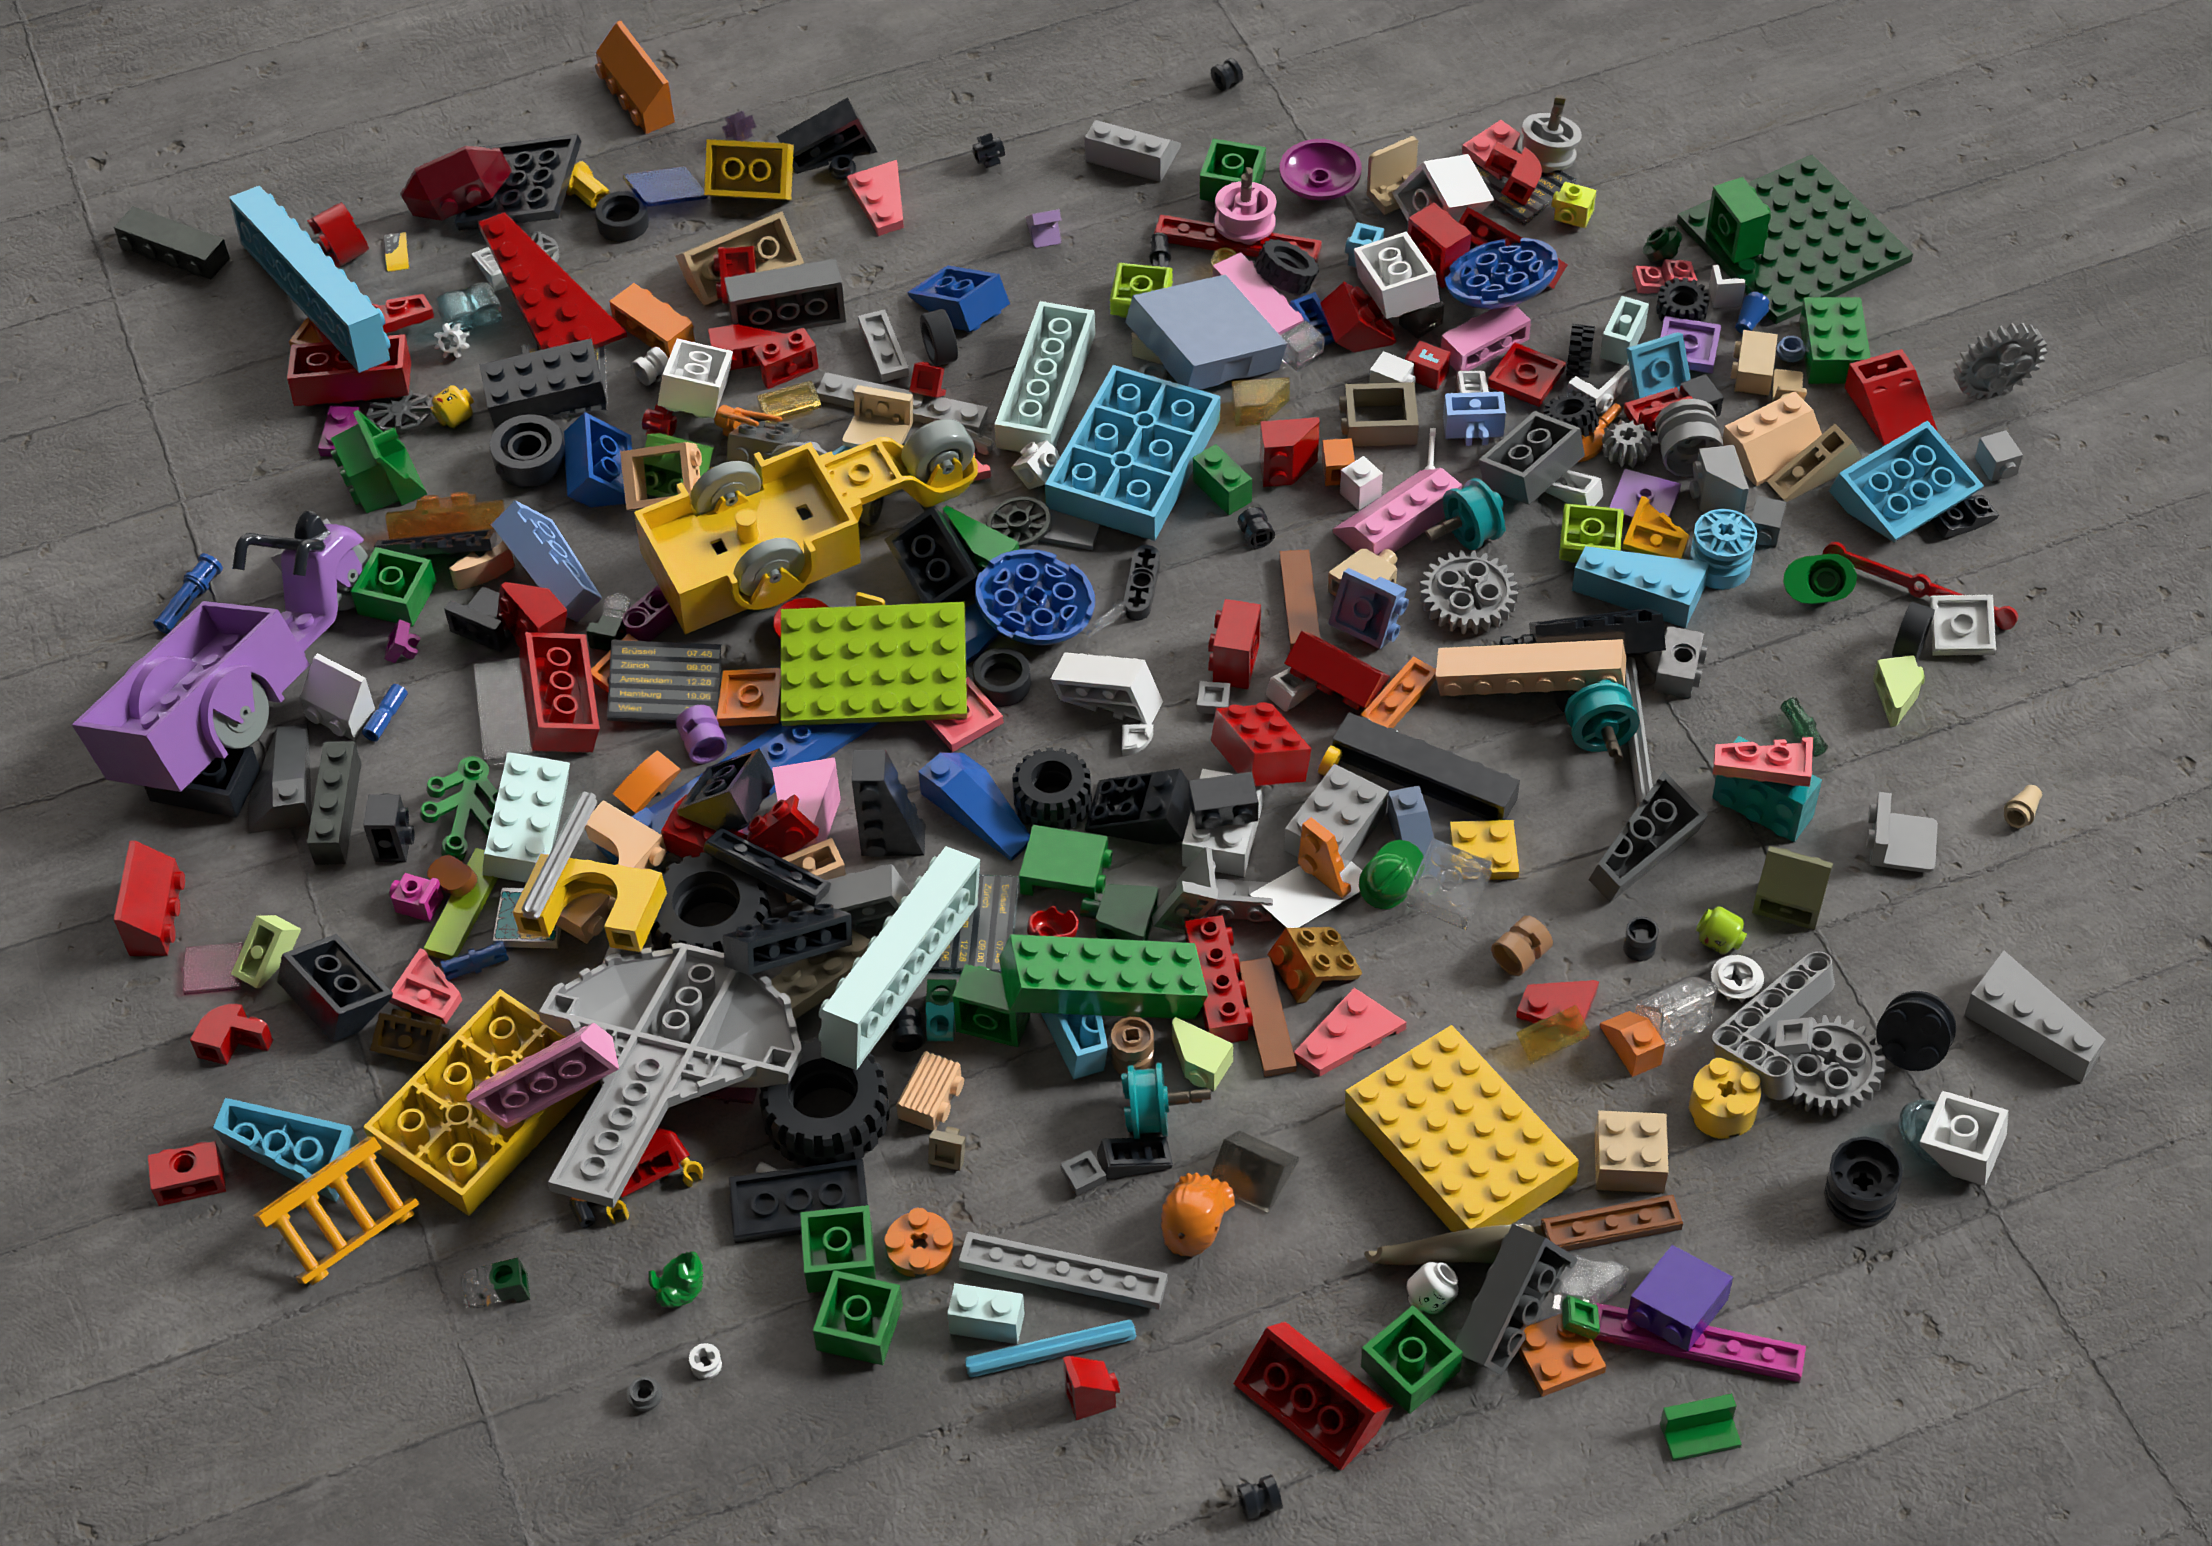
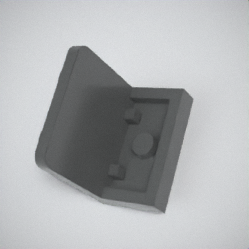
(748, 440)

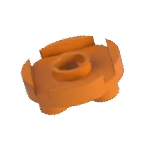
(919, 1225)

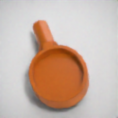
(1593, 443)

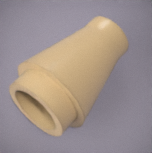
(2023, 807)

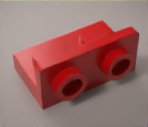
(786, 357)

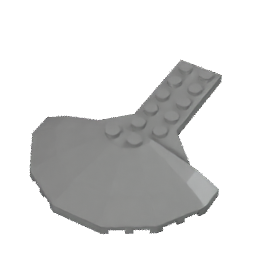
(677, 1034)

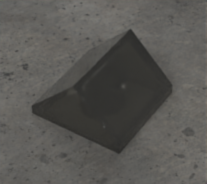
(1253, 1169)

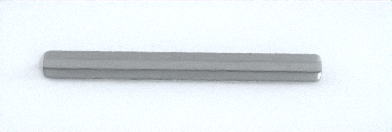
(1638, 743)

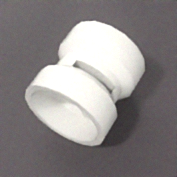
(650, 366)

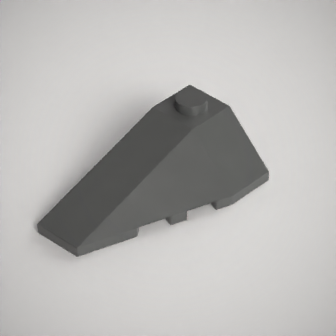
(284, 783)

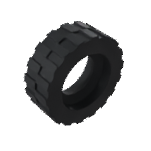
(1286, 266)

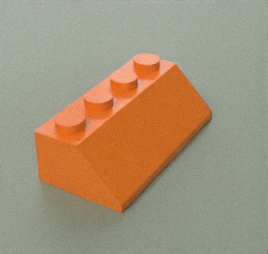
(634, 80)

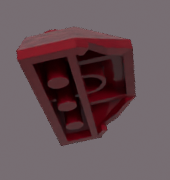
(455, 182)

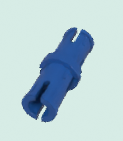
(474, 960)

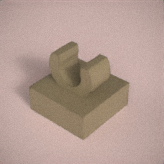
(947, 1148)

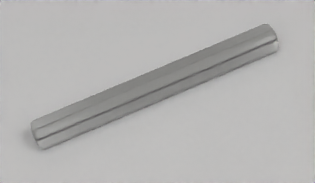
(559, 856)

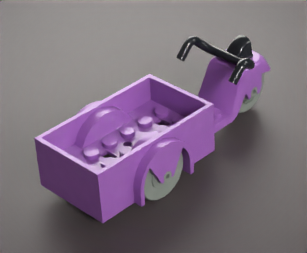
(222, 665)

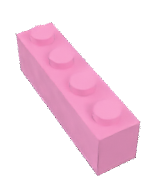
(1259, 292)

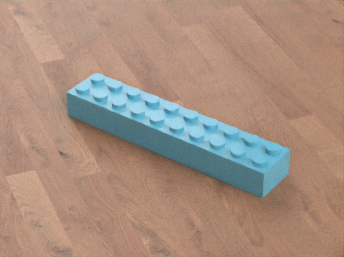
(311, 279)

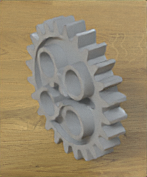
(2000, 360)
(1467, 582)
(1831, 1067)

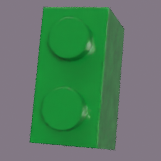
(1222, 479)

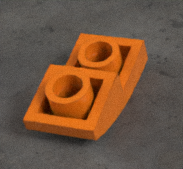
(646, 780)

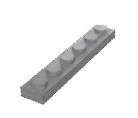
(926, 409)
(1063, 1270)

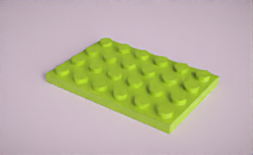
(873, 664)

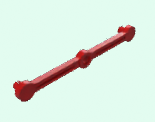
(2004, 617)

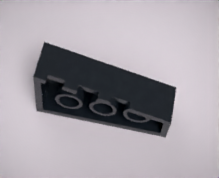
(1639, 628)
(883, 811)

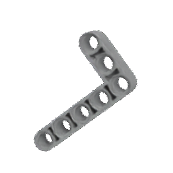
(1750, 1029)

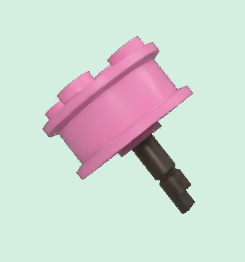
(1245, 210)

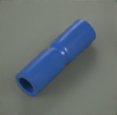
(386, 709)

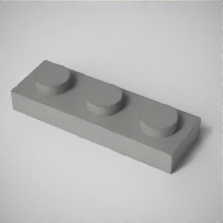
(883, 345)

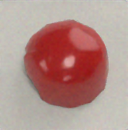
(1053, 923)

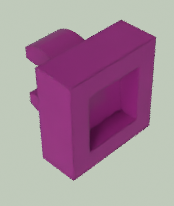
(399, 642)

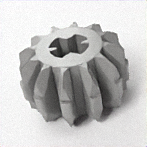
(1626, 443)

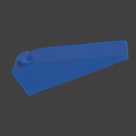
(974, 800)

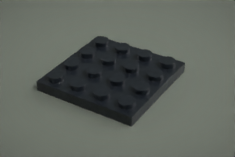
(534, 186)

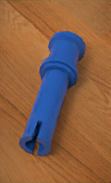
(195, 583)

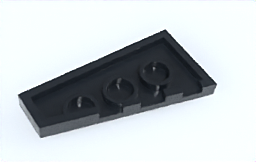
(442, 543)

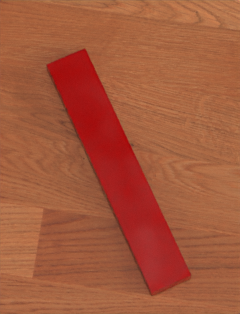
(1205, 236)

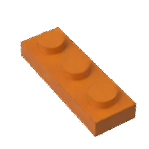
(1401, 693)

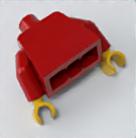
(658, 1160)

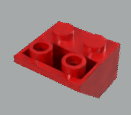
(1356, 319)
(529, 610)

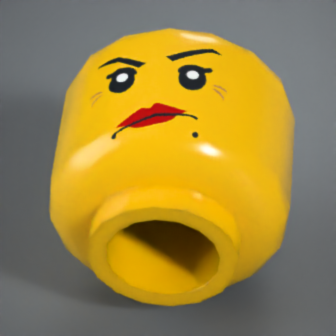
(452, 406)

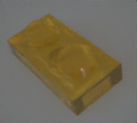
(790, 400)
(1553, 1034)

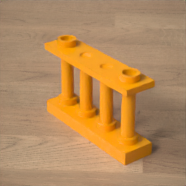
(335, 1177)

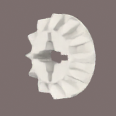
(1747, 971)

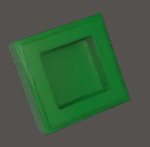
(1580, 1317)

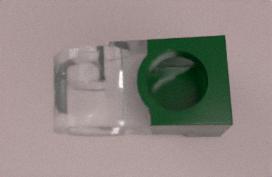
(610, 624)
(495, 1283)

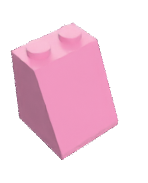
(817, 791)

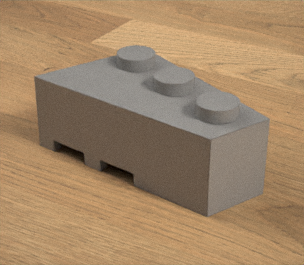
(867, 895)

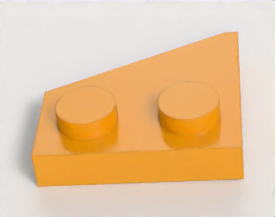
(1654, 533)

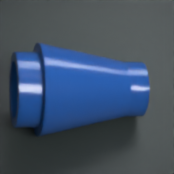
(1752, 311)

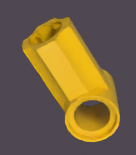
(585, 185)

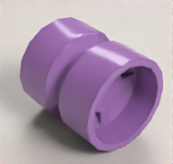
(701, 734)

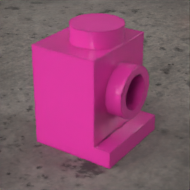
(416, 896)

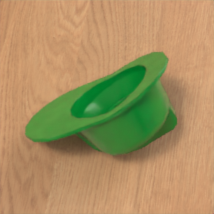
(1820, 578)
(1390, 874)

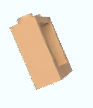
(634, 471)

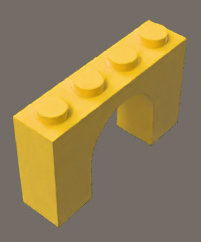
(636, 891)

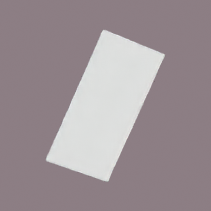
(1302, 897)

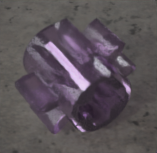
(739, 126)

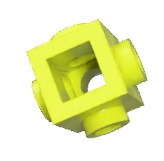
(1574, 204)

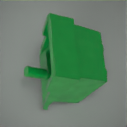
(376, 465)

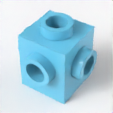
(1362, 235)

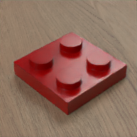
(1526, 374)

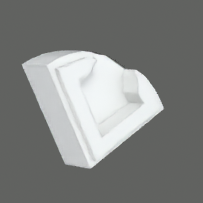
(1135, 737)

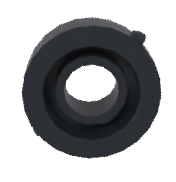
(524, 437)

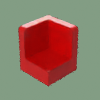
(927, 380)

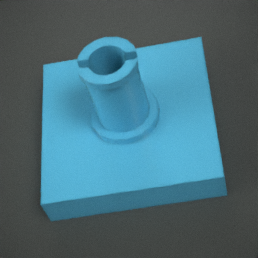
(1658, 365)

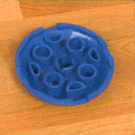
(1501, 274)
(1034, 597)

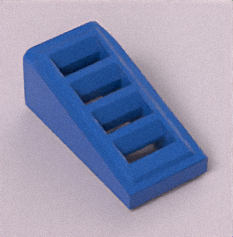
(1312, 303)

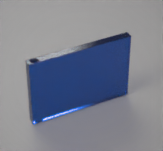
(665, 186)

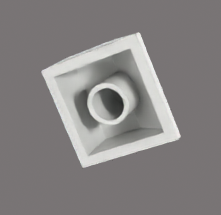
(337, 698)
(1965, 1136)

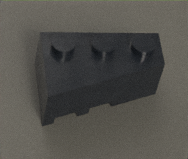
(827, 135)

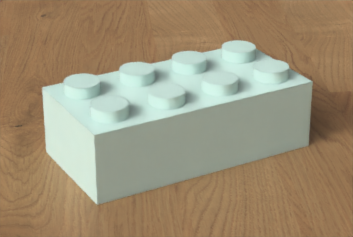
(525, 815)

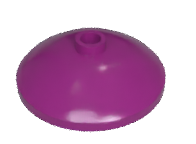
(1320, 169)

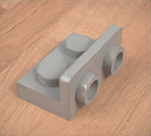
(1236, 903)

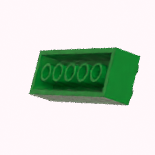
(1102, 977)

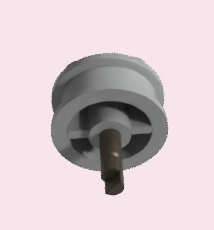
(1551, 137)

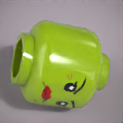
(1721, 930)

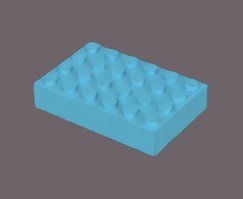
(1132, 452)

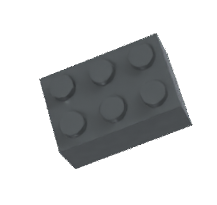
(1532, 457)

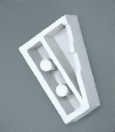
(1108, 683)

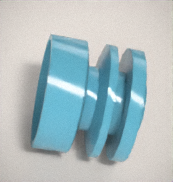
(1727, 543)

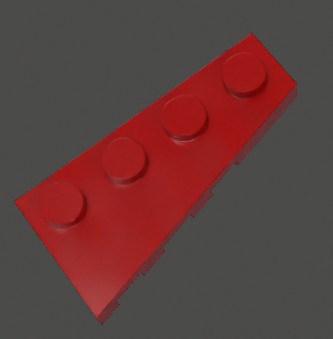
(398, 313)

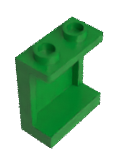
(1065, 861)

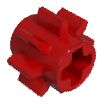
(659, 421)

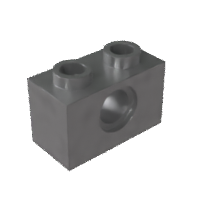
(1679, 662)

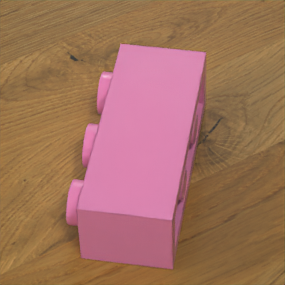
(1485, 337)

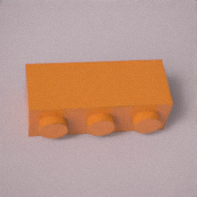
(650, 319)

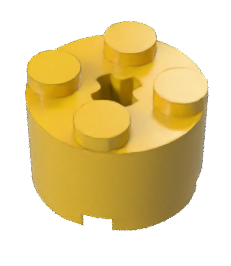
(1725, 1098)

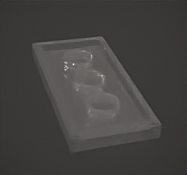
(502, 711)

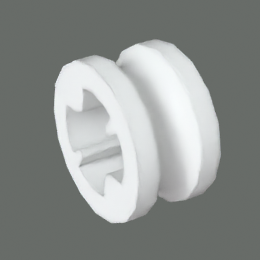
(712, 1354)

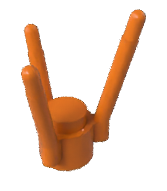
(731, 418)

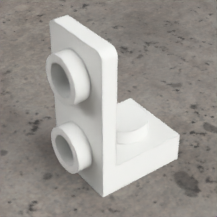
(1606, 394)

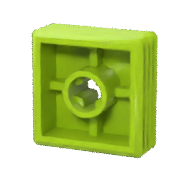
(1134, 280)
(1591, 528)

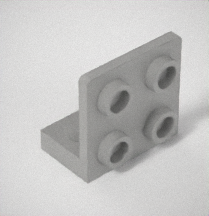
(1192, 897)

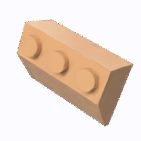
(1772, 436)

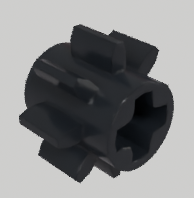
(988, 150)

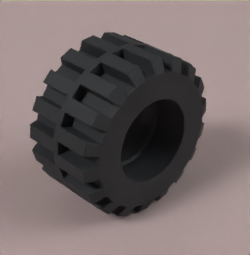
(1052, 770)

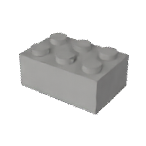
(1345, 807)

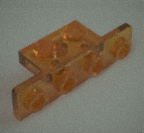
(444, 515)

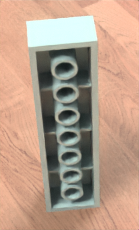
(899, 958)

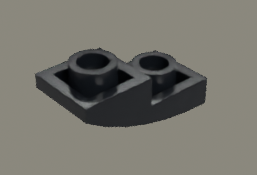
(1965, 516)

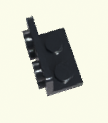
(479, 620)

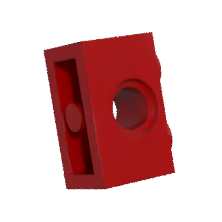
(203, 1179)

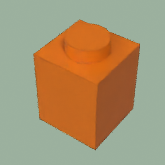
(1335, 457)

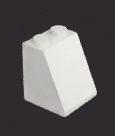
(1448, 183)

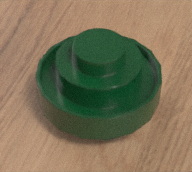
(1663, 244)

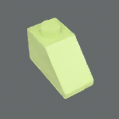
(1898, 685)
(263, 949)
(1201, 1054)

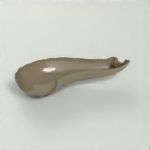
(1463, 1246)

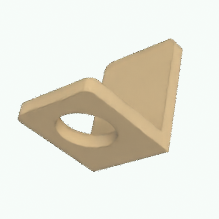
(1787, 382)

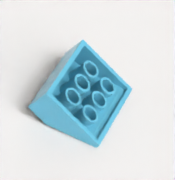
(1905, 483)

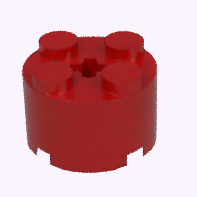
(338, 234)

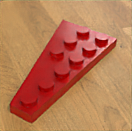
(546, 295)

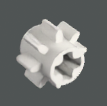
(444, 343)

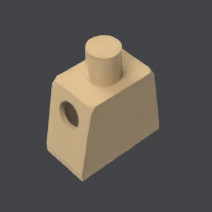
(1366, 564)

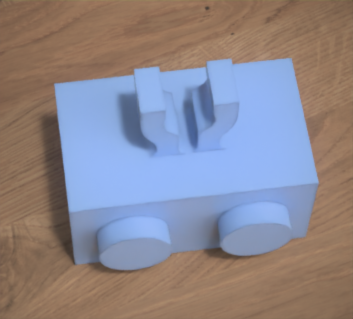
(1474, 416)

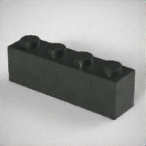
(171, 242)
(334, 803)

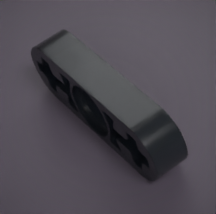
(1137, 572)

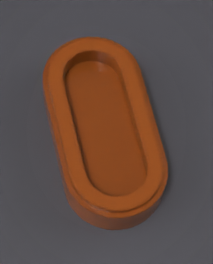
(453, 875)

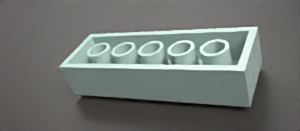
(1045, 376)

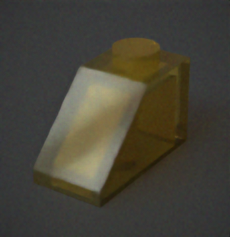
(1258, 399)

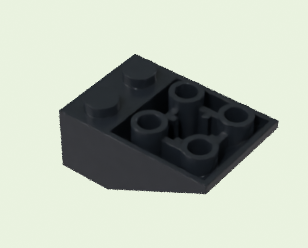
(1142, 807)

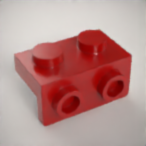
(732, 263)
(1647, 408)
(782, 829)

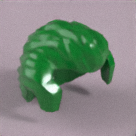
(679, 1280)

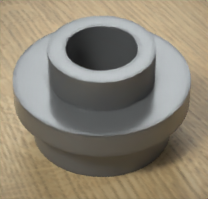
(642, 1385)

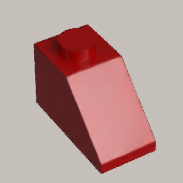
(1089, 1386)

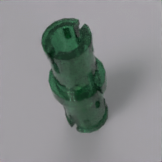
(1803, 725)

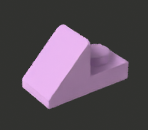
(1044, 228)

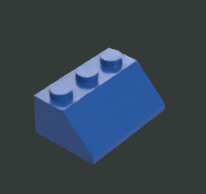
(595, 461)

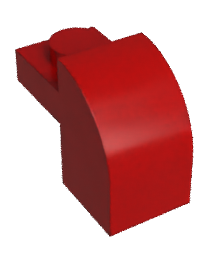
(1521, 170)
(226, 1028)

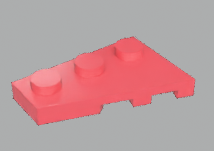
(879, 196)
(1771, 763)
(1348, 1029)

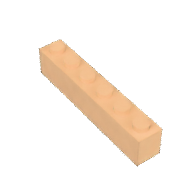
(1529, 667)

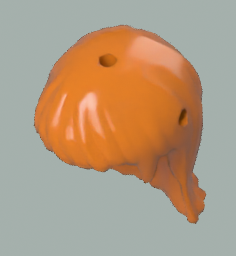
(1196, 1211)

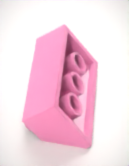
(1399, 513)
(546, 1076)

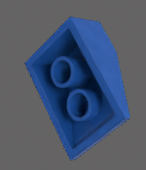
(964, 294)

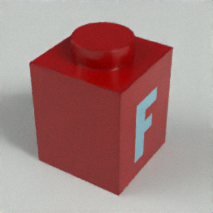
(1430, 364)

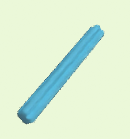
(1050, 1348)

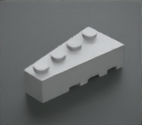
(2034, 1018)

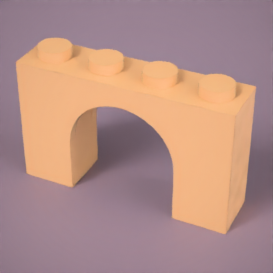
(634, 846)

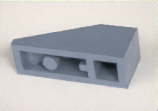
(1410, 817)

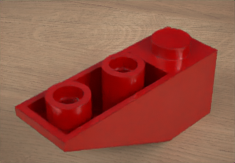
(741, 341)

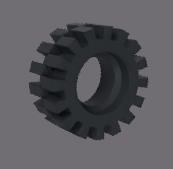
(1683, 292)
(1580, 350)
(1575, 410)

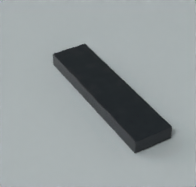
(767, 867)

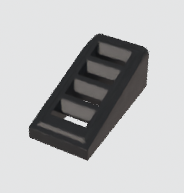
(1134, 1166)

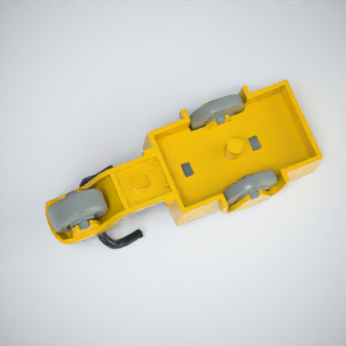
(757, 519)

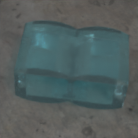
(471, 307)

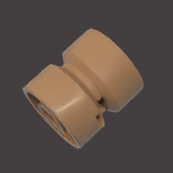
(1522, 945)
(1132, 1044)

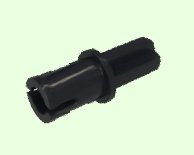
(1160, 255)

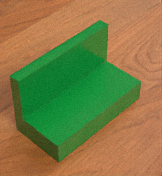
(1700, 1427)

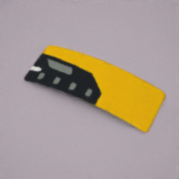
(396, 251)

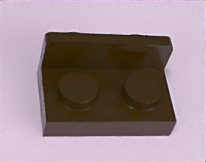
(406, 1037)

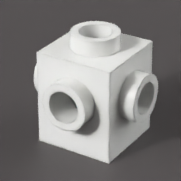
(1036, 463)

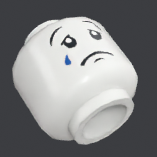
(1432, 1287)

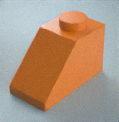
(1635, 1041)

